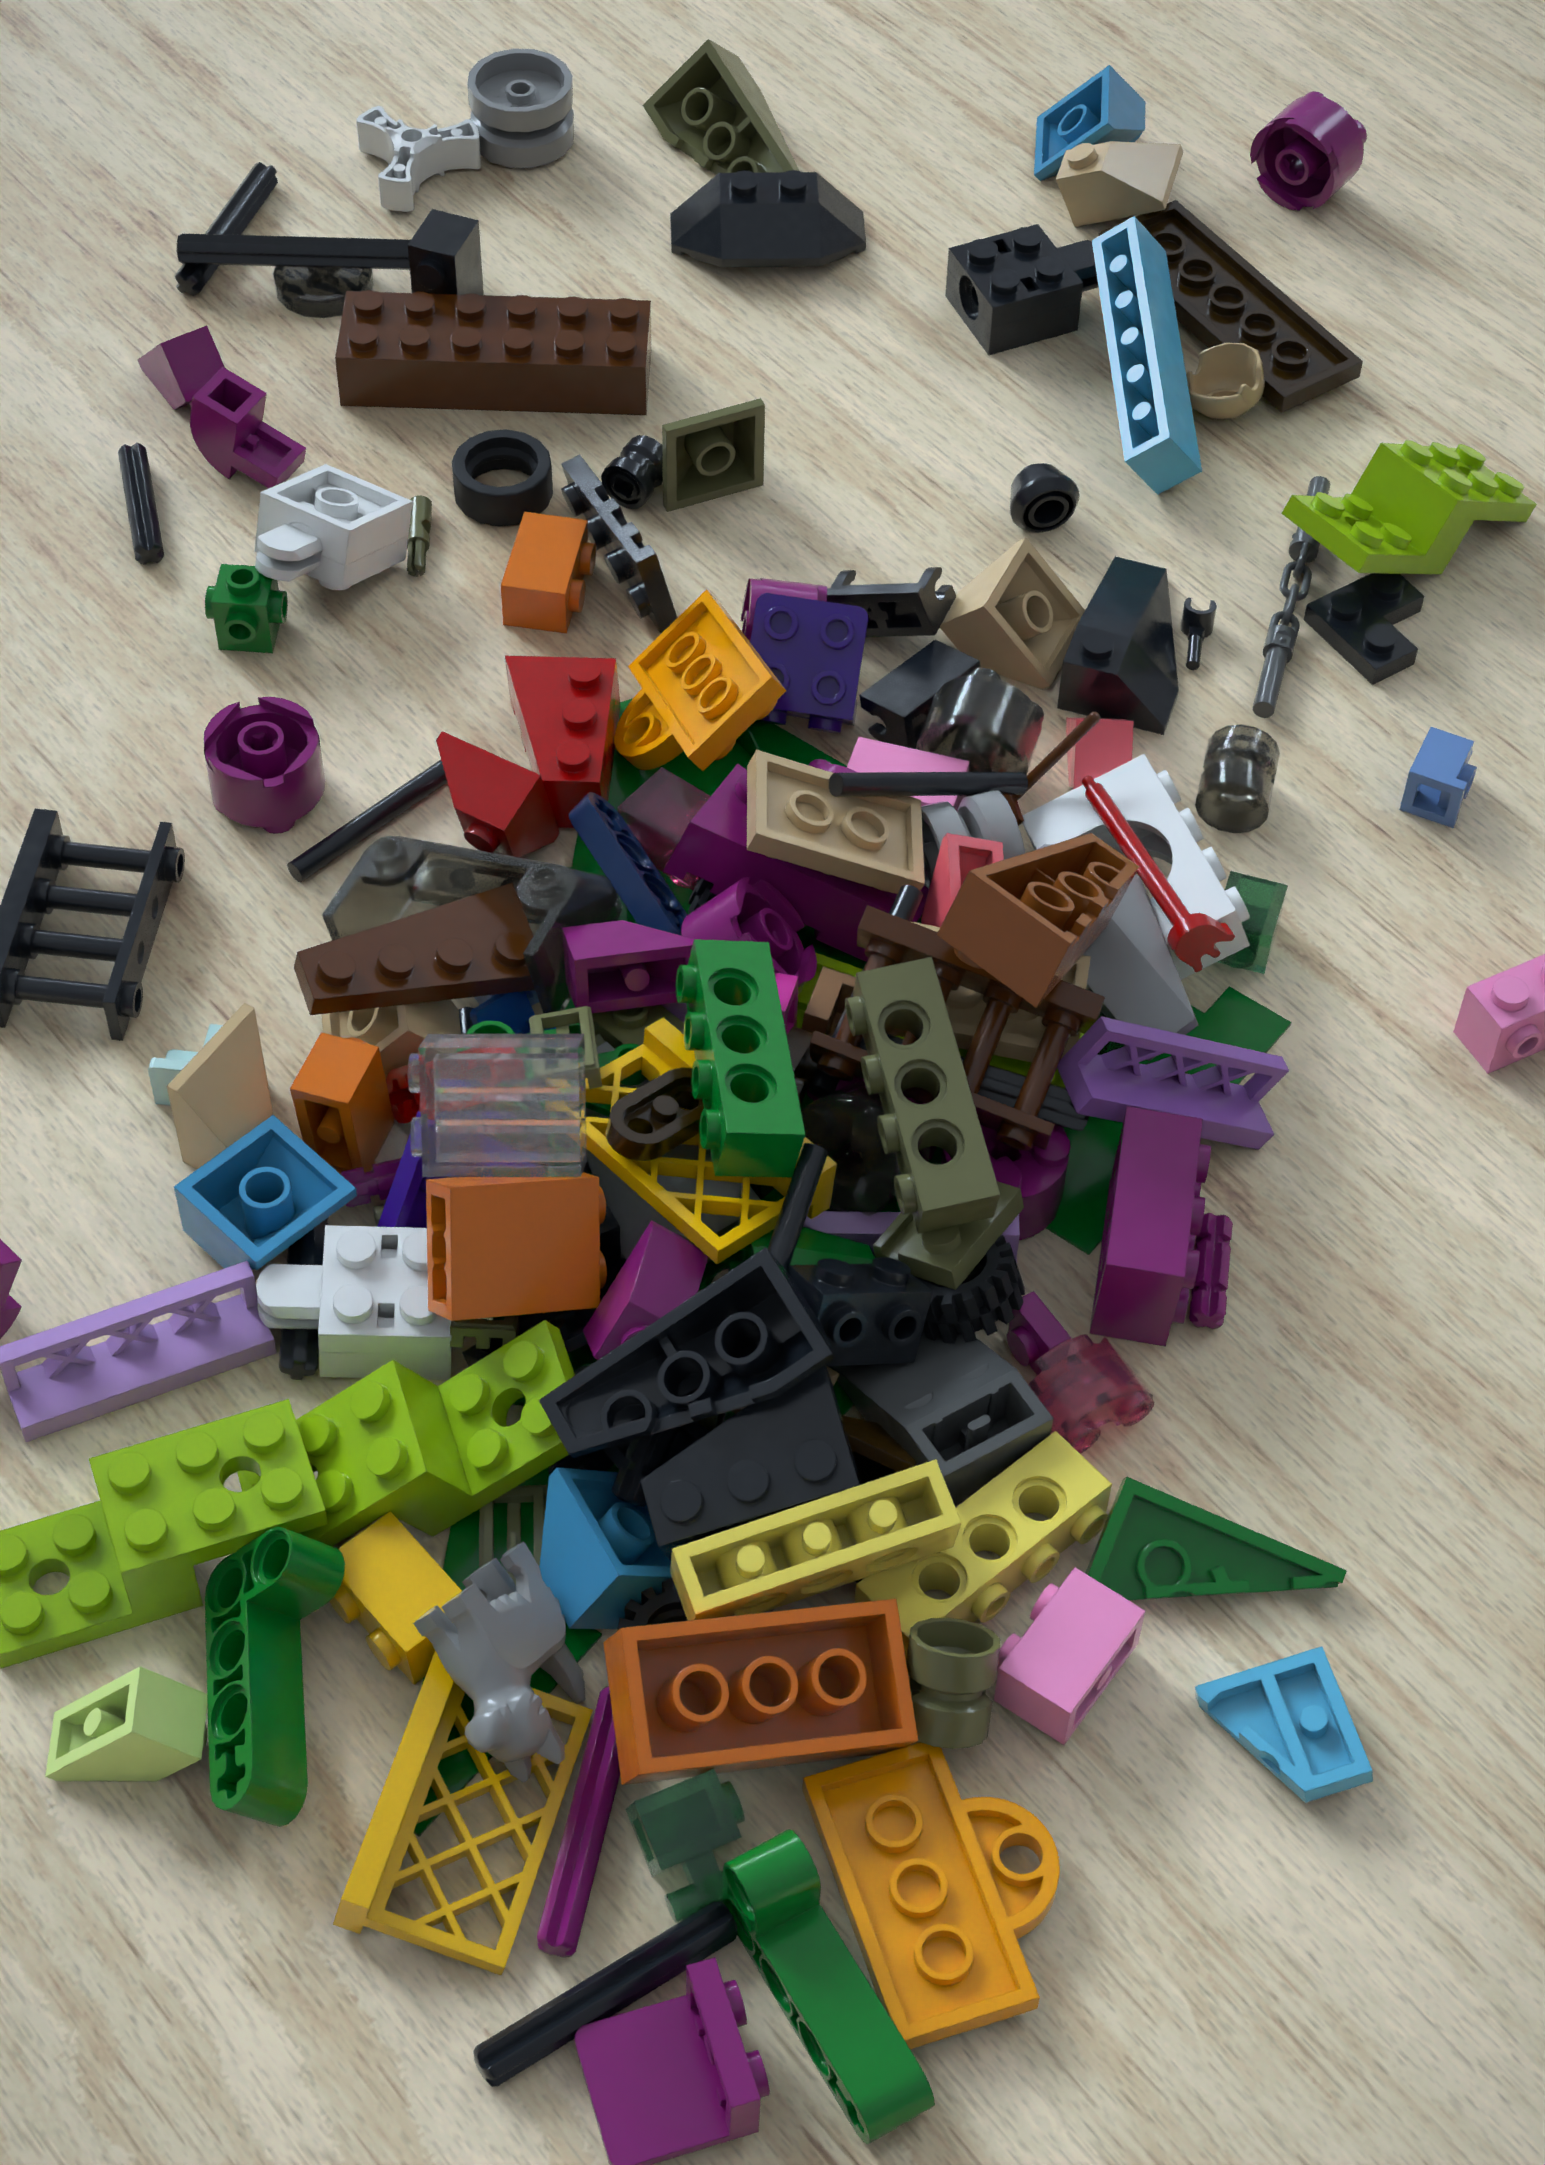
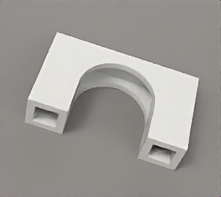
(1170, 835)

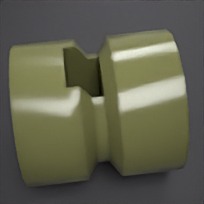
(949, 1674)

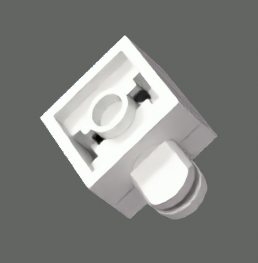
(330, 529)
(363, 1301)

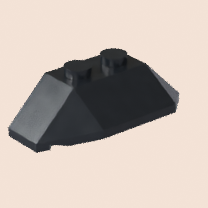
(767, 221)

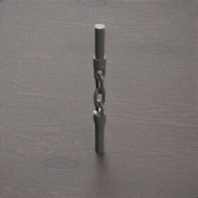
(1282, 638)

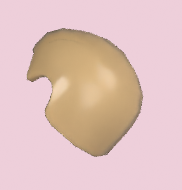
(1226, 381)

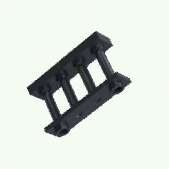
(34, 893)

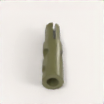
(418, 536)

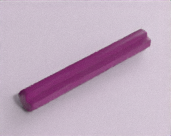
(582, 1837)

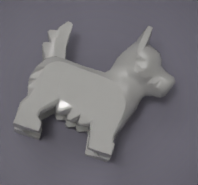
(496, 1647)

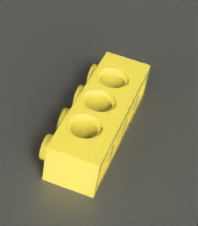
(1045, 1481)
(817, 1545)

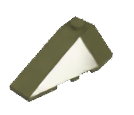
(719, 115)

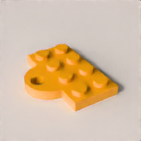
(696, 692)
(931, 1889)

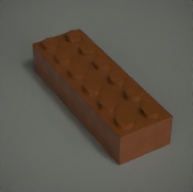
(494, 353)

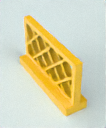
(660, 1052)
(402, 1808)

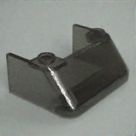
(410, 869)

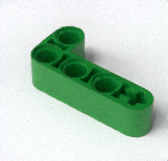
(257, 1670)
(821, 1988)

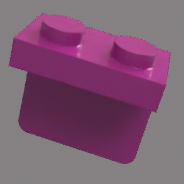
(673, 2073)

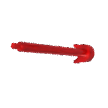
(1191, 933)

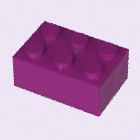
(1150, 1227)

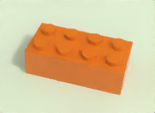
(759, 1690)

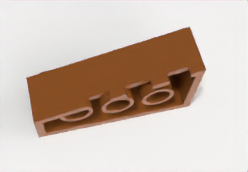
(1037, 912)

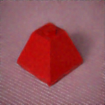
(496, 800)

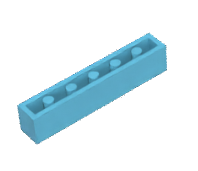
(1146, 356)

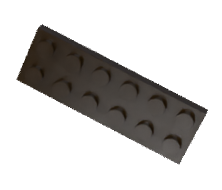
(1232, 302)

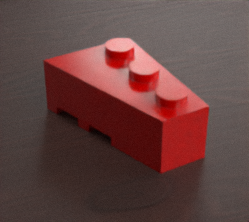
(567, 724)

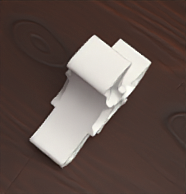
(414, 153)

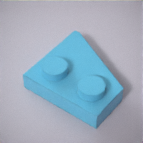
(1292, 1723)

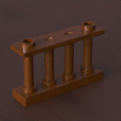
(1064, 1013)

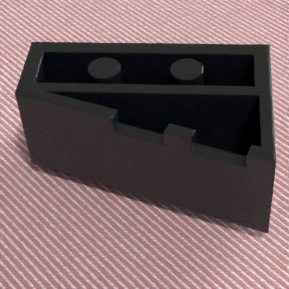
(754, 1466)

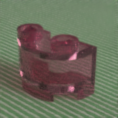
(1087, 1388)

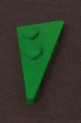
(1174, 1550)

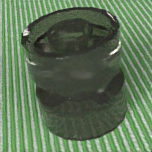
(1237, 779)

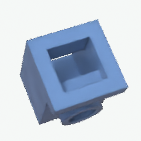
(1439, 778)

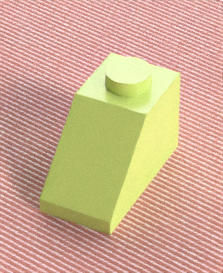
(129, 1731)

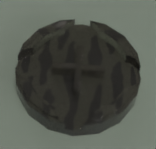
(318, 290)

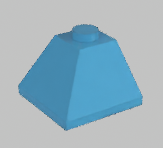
(1093, 113)
(259, 1196)
(597, 1549)

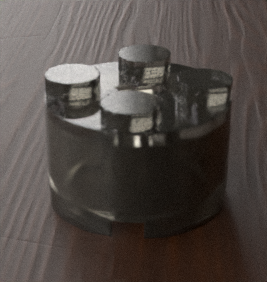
(983, 723)
(847, 1125)

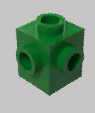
(246, 609)

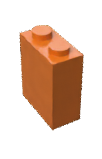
(514, 1245)

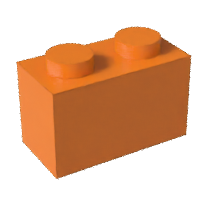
(547, 572)
(343, 1102)

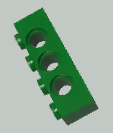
(741, 1059)

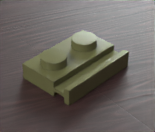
(951, 1252)

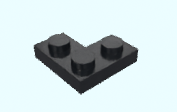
(1361, 622)

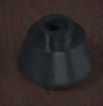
(1042, 498)

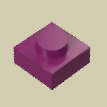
(1033, 1332)

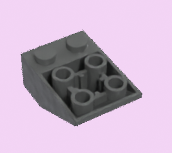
(952, 1407)

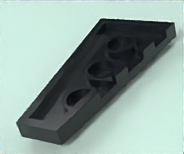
(626, 554)

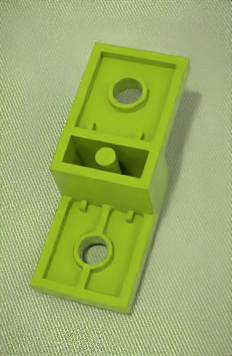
(1410, 508)
(431, 1447)
(153, 1522)

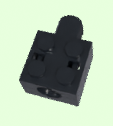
(1019, 287)

